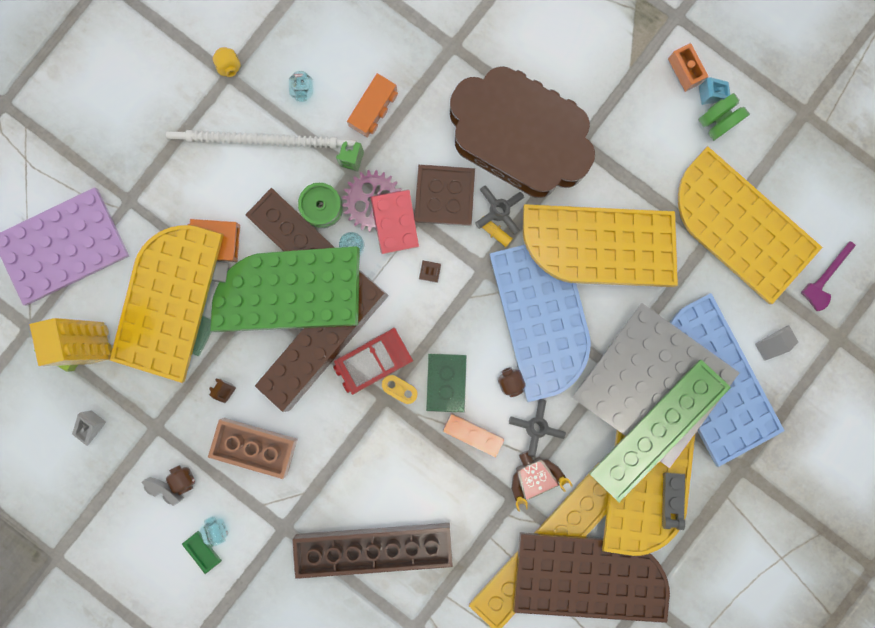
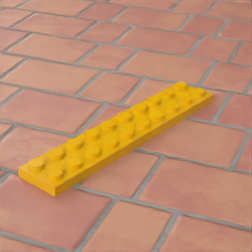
(573, 517)

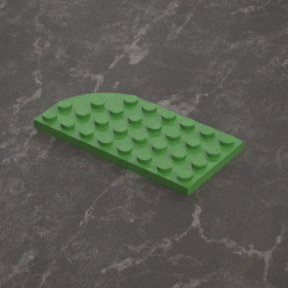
(289, 291)

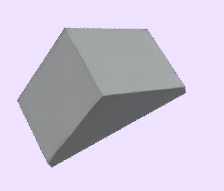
(777, 343)
(87, 426)

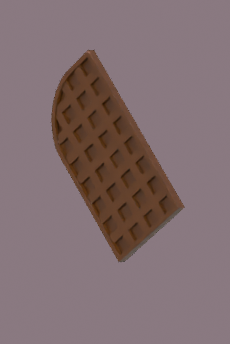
(580, 580)

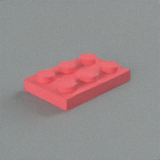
(394, 221)

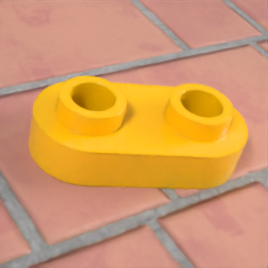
(399, 390)

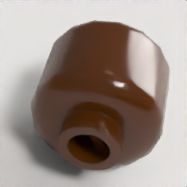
(511, 382)
(180, 480)

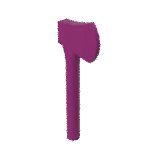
(813, 292)

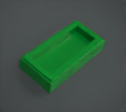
(201, 553)

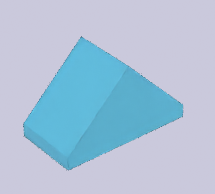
(713, 90)

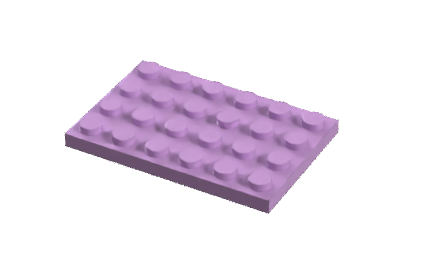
(60, 246)

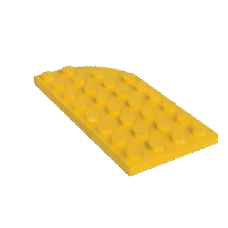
(742, 226)
(603, 244)
(166, 301)
(636, 522)

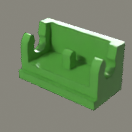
(351, 158)

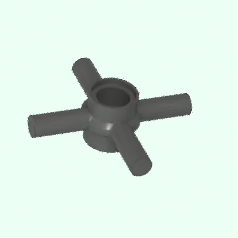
(494, 214)
(544, 429)

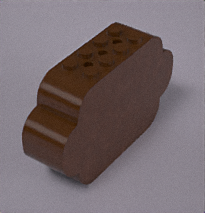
(521, 131)

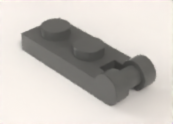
(673, 500)

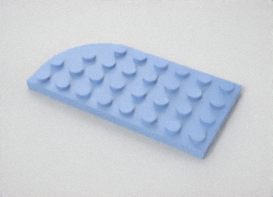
(543, 323)
(744, 413)

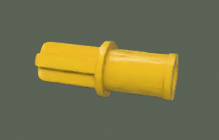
(496, 232)

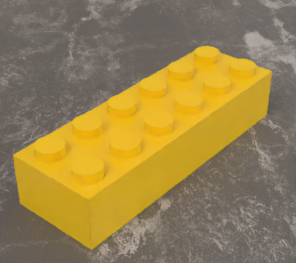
(70, 342)

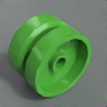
(723, 116)
(315, 195)

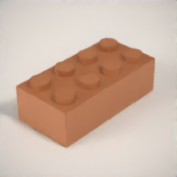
(252, 448)

